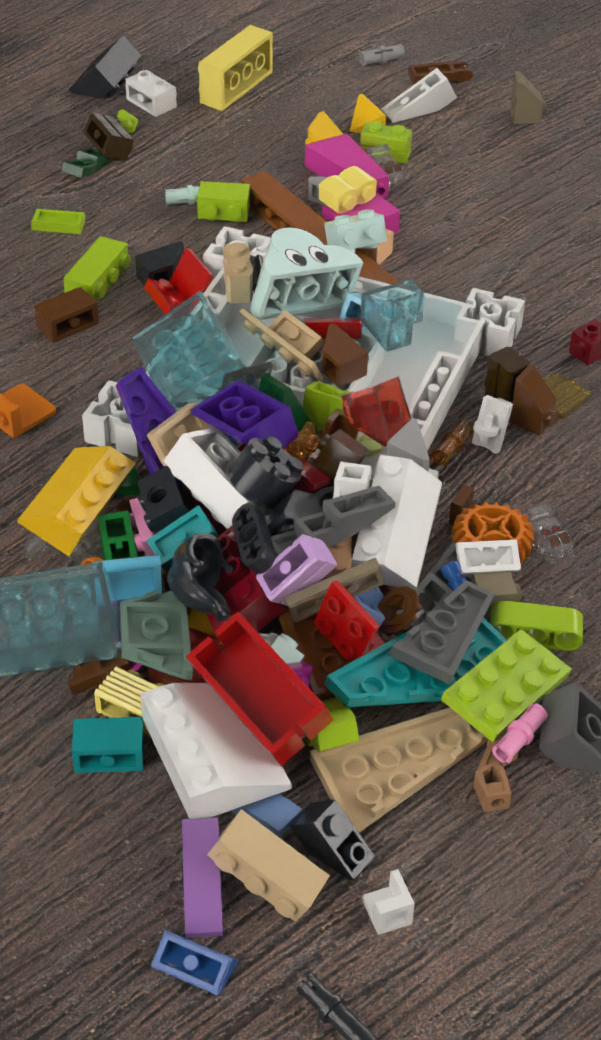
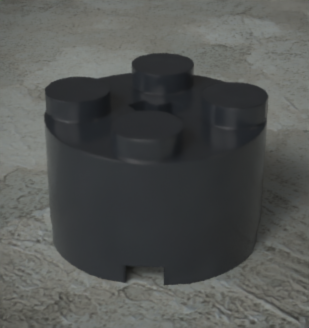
(265, 471)

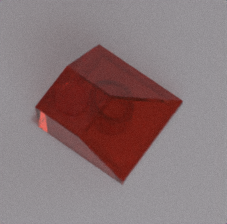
(378, 410)

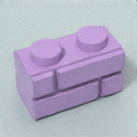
(296, 568)

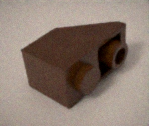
(343, 357)

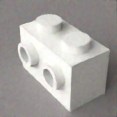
(151, 93)

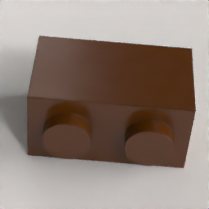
(66, 314)

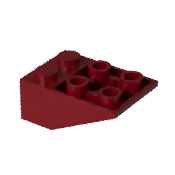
(243, 589)

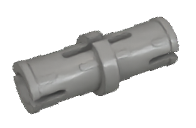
(381, 54)

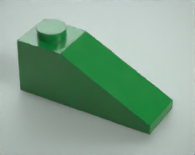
(116, 536)

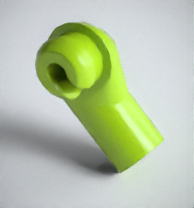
(129, 121)

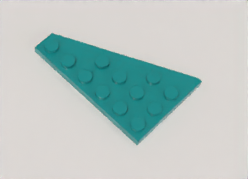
(386, 681)

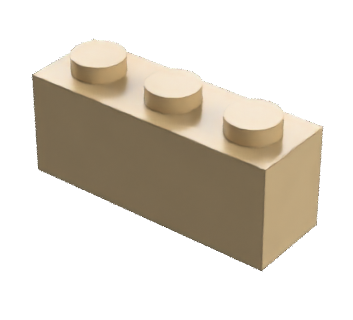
(268, 866)

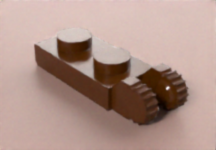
(451, 70)

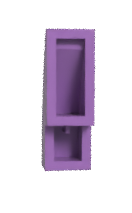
(201, 879)

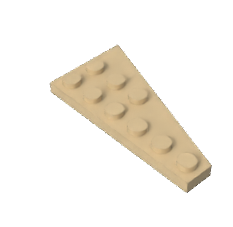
(393, 763)

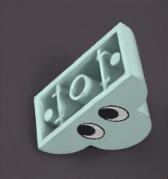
(303, 275)

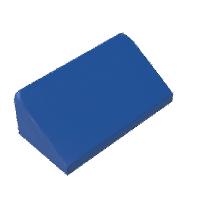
(193, 962)

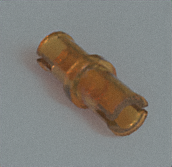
(452, 442)

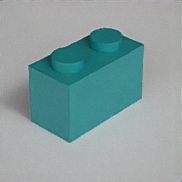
(108, 745)

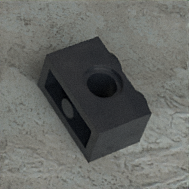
(162, 499)

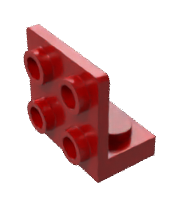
(188, 279)
(347, 623)

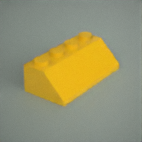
(76, 496)

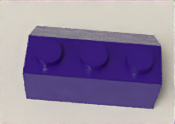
(247, 414)

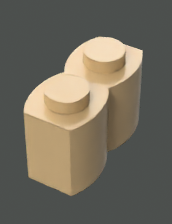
(238, 273)

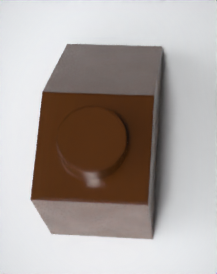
(532, 402)

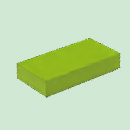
(58, 221)

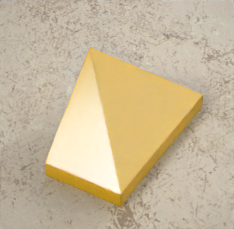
(365, 112)

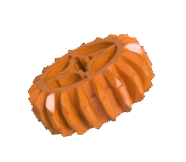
(494, 524)

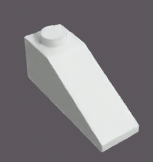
(422, 98)

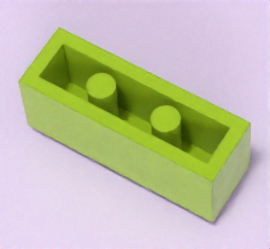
(98, 267)

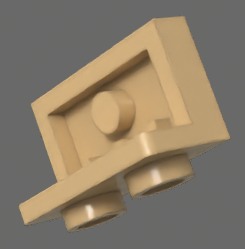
(168, 433)

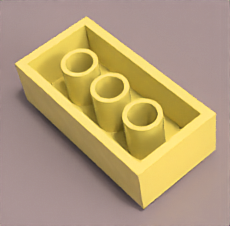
(235, 67)

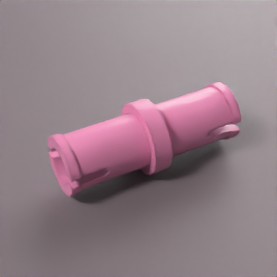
(520, 733)

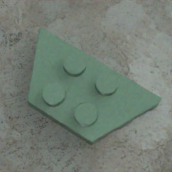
(156, 633)

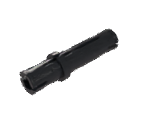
(333, 1010)

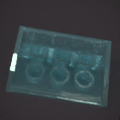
(188, 352)
(58, 619)

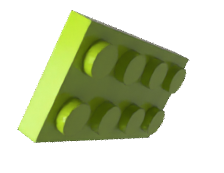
(506, 684)

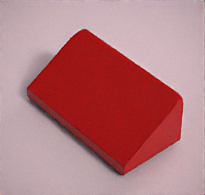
(351, 326)

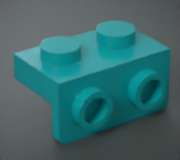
(168, 539)

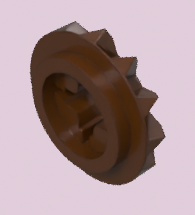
(399, 599)

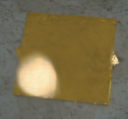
(567, 394)

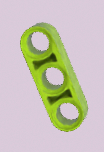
(549, 625)

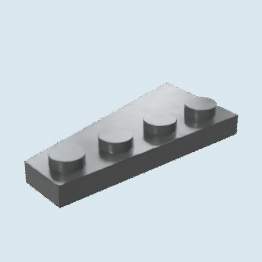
(446, 633)

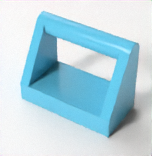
(134, 576)

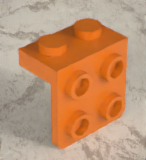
(22, 410)

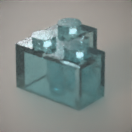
(392, 312)

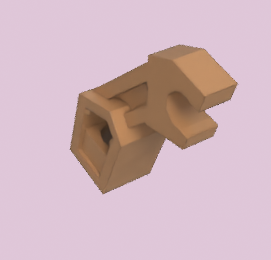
(497, 794)

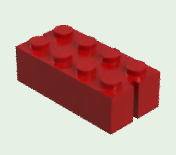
(260, 688)

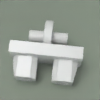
(492, 423)

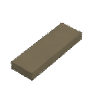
(355, 580)

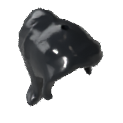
(196, 574)

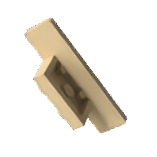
(290, 337)

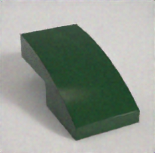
(86, 163)

